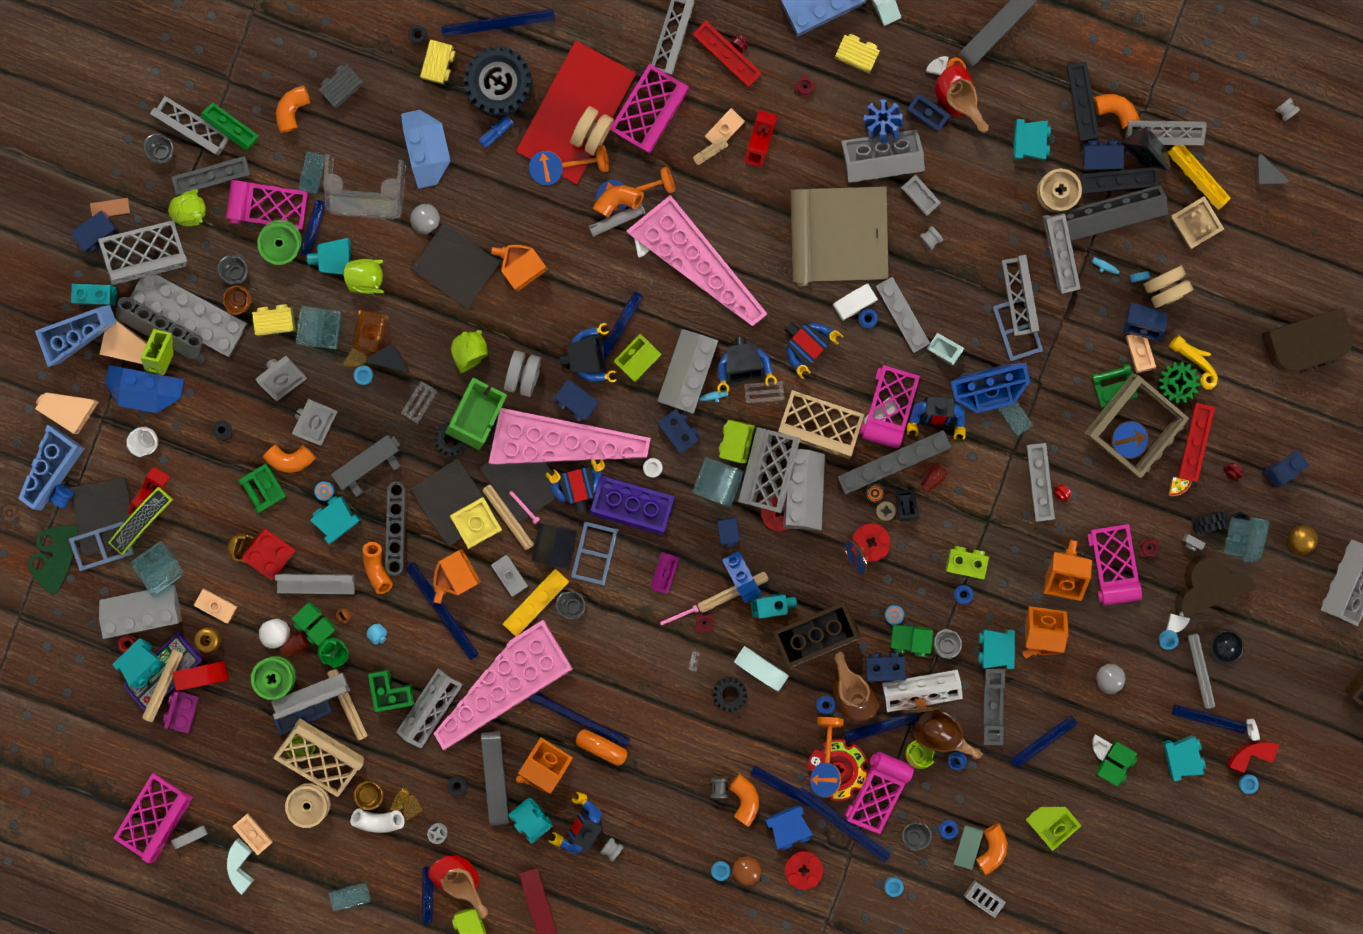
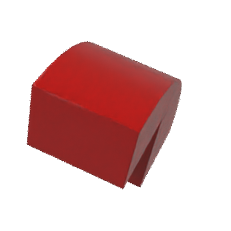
(760, 138)
(153, 480)
(200, 675)
(1261, 749)

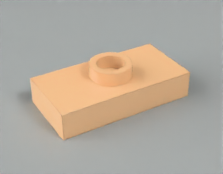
(725, 127)
(1140, 353)
(215, 606)
(252, 834)

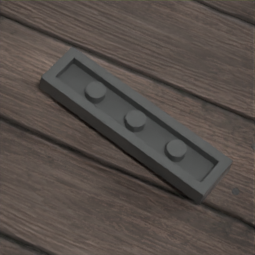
(211, 175)

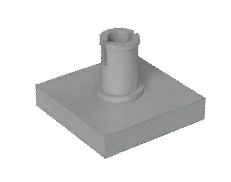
(280, 377)
(314, 422)

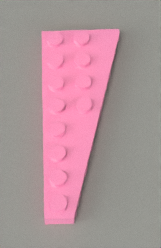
(681, 244)
(537, 439)

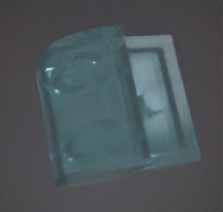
(318, 327)
(718, 482)
(1247, 538)
(157, 567)

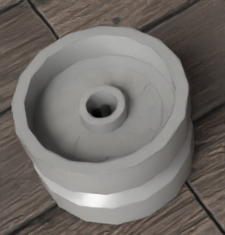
(522, 373)

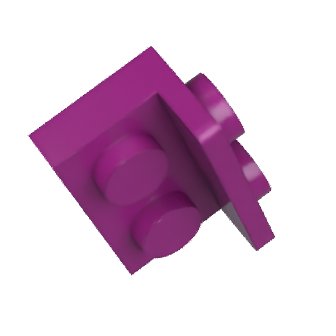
(181, 711)

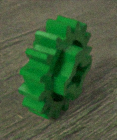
(1180, 373)

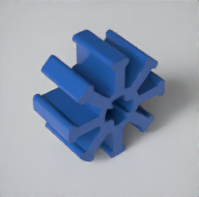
(883, 121)

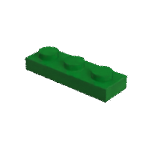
(229, 126)

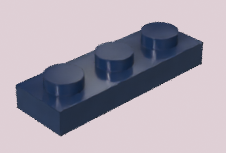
(309, 714)

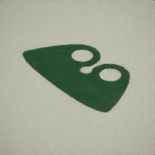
(55, 568)

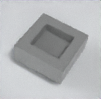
(1193, 543)

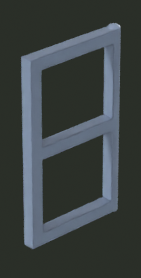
(1003, 333)
(97, 534)
(608, 556)

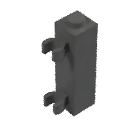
(366, 462)

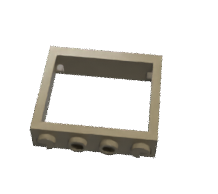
(1114, 406)

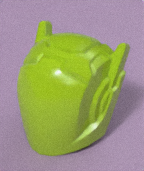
(187, 209)
(364, 276)
(468, 350)

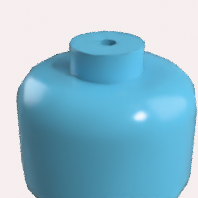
(377, 634)

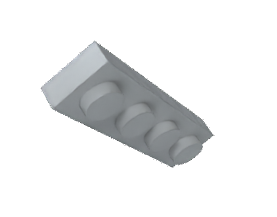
(902, 314)
(1040, 482)

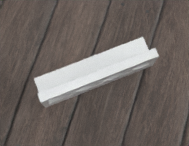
(922, 687)

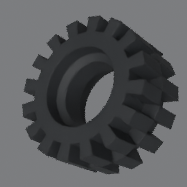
(443, 447)
(1210, 522)
(734, 705)

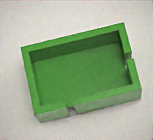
(475, 414)

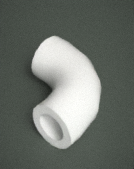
(377, 821)

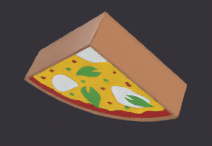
(1178, 486)

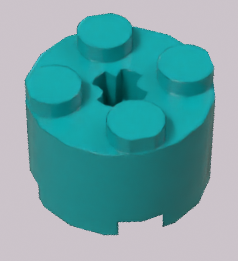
(531, 820)

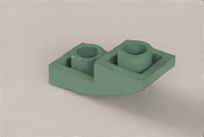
(968, 847)

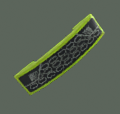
(140, 520)

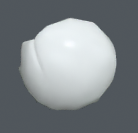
(142, 441)
(274, 633)

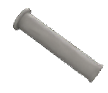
(616, 220)

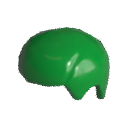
(333, 652)

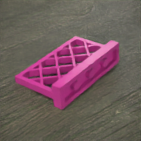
(663, 118)
(164, 829)

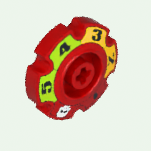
(847, 757)

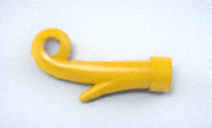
(1195, 355)

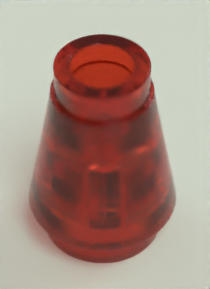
(934, 477)
(295, 644)

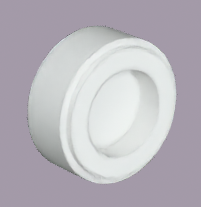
(652, 467)

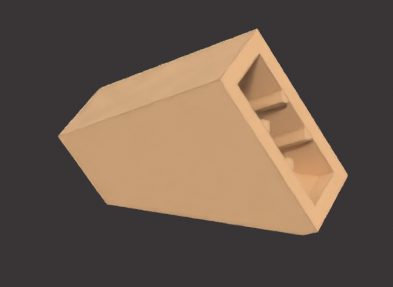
(122, 343)
(66, 410)

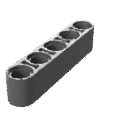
(994, 30)
(145, 320)
(391, 536)
(495, 778)

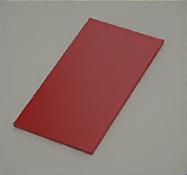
(581, 82)

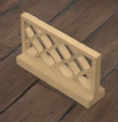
(819, 441)
(325, 743)

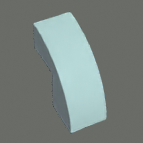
(761, 668)
(236, 857)

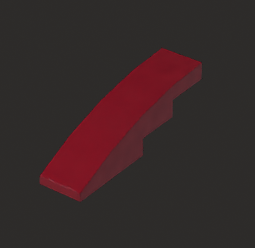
(538, 902)

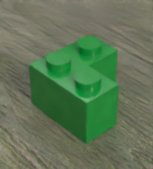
(911, 638)
(387, 697)

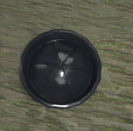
(1227, 646)

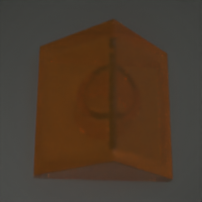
(370, 331)

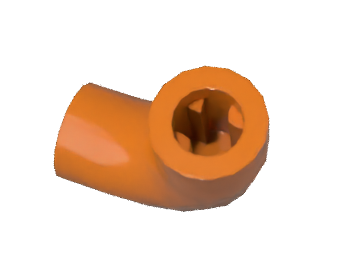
(1117, 105)
(287, 107)
(616, 196)
(289, 462)
(375, 568)
(601, 747)
(748, 799)
(996, 851)

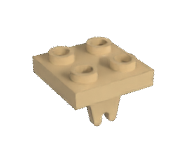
(1197, 222)

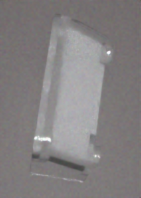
(364, 204)

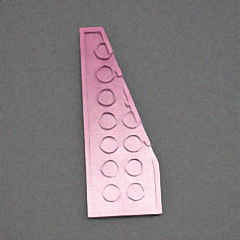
(517, 673)

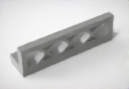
(680, 33)
(186, 131)
(1172, 137)
(1061, 253)
(1025, 282)
(315, 583)
(310, 696)
(426, 707)

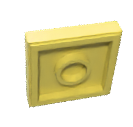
(475, 522)

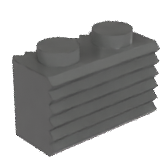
(341, 85)

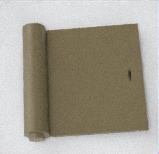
(839, 234)

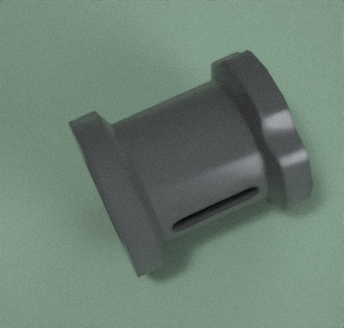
(718, 788)

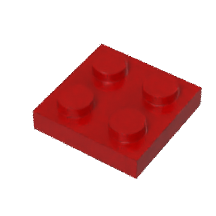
(268, 553)

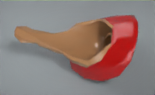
(958, 95)
(462, 881)

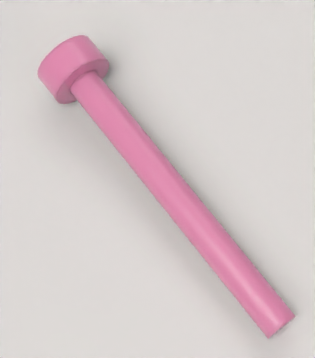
(535, 519)
(695, 609)

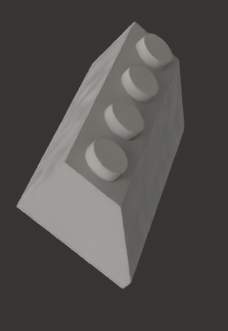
(873, 160)
(687, 371)
(805, 492)
(1346, 589)
(139, 612)

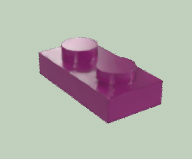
(664, 573)

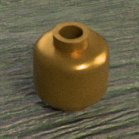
(201, 639)

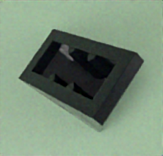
(906, 505)

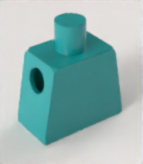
(332, 256)
(764, 605)

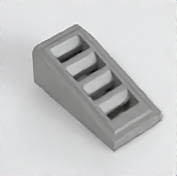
(972, 889)

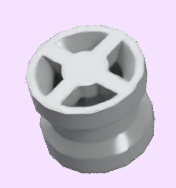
(1287, 109)
(931, 238)
(436, 836)
(611, 849)

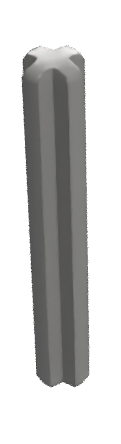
(1201, 671)

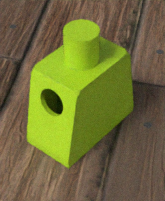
(155, 358)

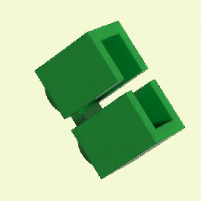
(307, 617)
(1111, 771)

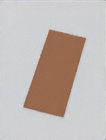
(111, 207)

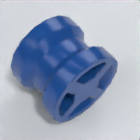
(61, 496)

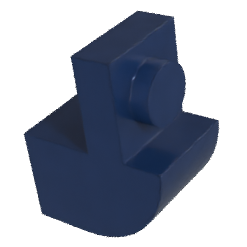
(1286, 469)

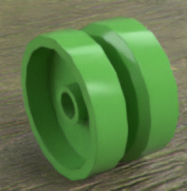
(279, 230)
(262, 677)

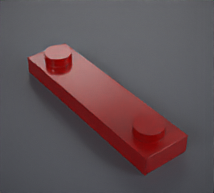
(727, 54)
(1196, 442)

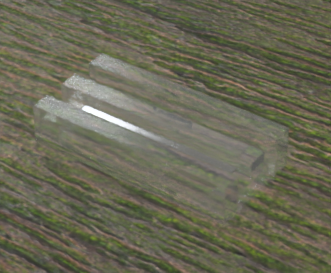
(747, 392)
(424, 408)
(695, 652)

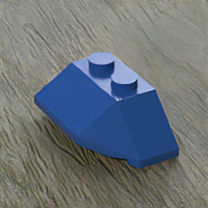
(991, 387)
(143, 389)

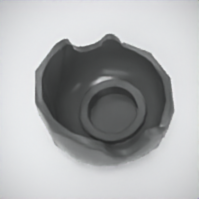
(158, 148)
(232, 270)
(570, 605)
(916, 836)

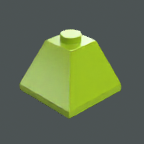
(1053, 824)

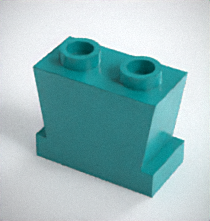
(1031, 140)
(94, 294)
(334, 519)
(997, 648)
(138, 664)
(1184, 757)

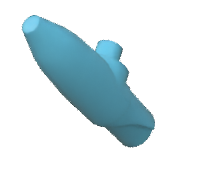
(1104, 266)
(714, 396)

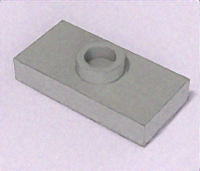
(920, 195)
(509, 575)

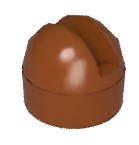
(347, 614)

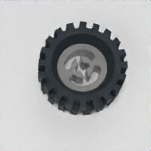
(511, 64)

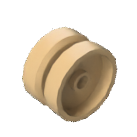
(589, 129)
(1069, 185)
(1168, 287)
(307, 816)

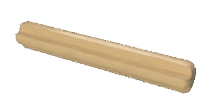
(508, 517)
(728, 594)
(162, 685)
(350, 711)

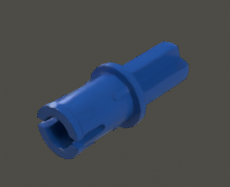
(496, 131)

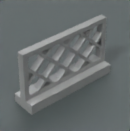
(147, 268)
(757, 467)

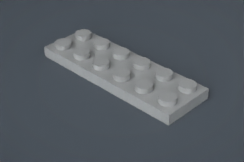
(213, 324)

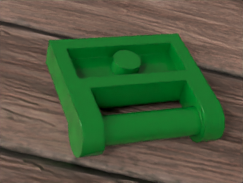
(1106, 393)
(267, 485)

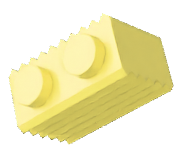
(857, 53)
(437, 62)
(273, 321)

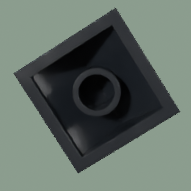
(1147, 149)
(390, 358)
(554, 545)

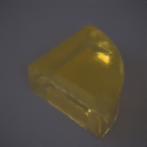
(355, 358)
(400, 800)
(412, 807)

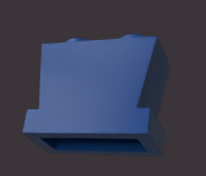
(742, 577)
(789, 827)

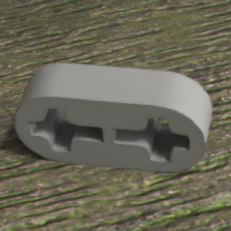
(189, 837)

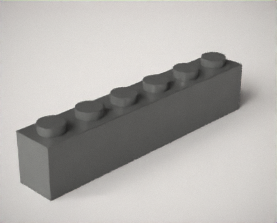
(1116, 212)
(894, 462)

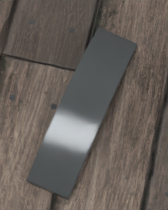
(993, 706)

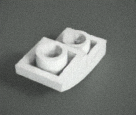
(855, 301)

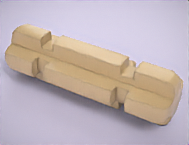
(710, 151)

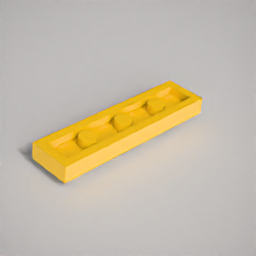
(1199, 175)
(536, 602)

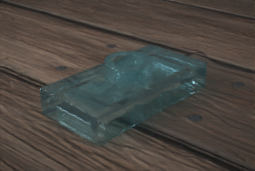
(1016, 418)

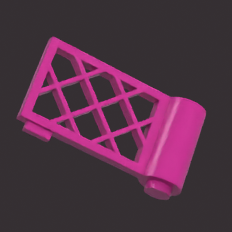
(241, 200)
(882, 431)
(1120, 590)
(886, 768)

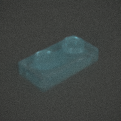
(349, 896)

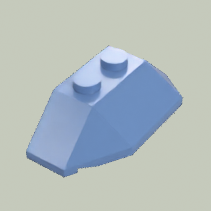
(425, 147)

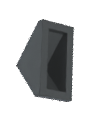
(1267, 174)

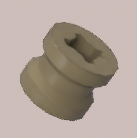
(882, 510)

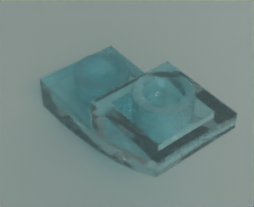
(312, 172)

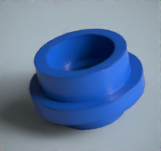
(872, 313)
(967, 599)
(830, 709)
(954, 764)
(953, 833)

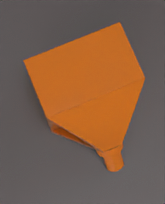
(520, 264)
(1068, 574)
(454, 575)
(1045, 631)
(544, 766)

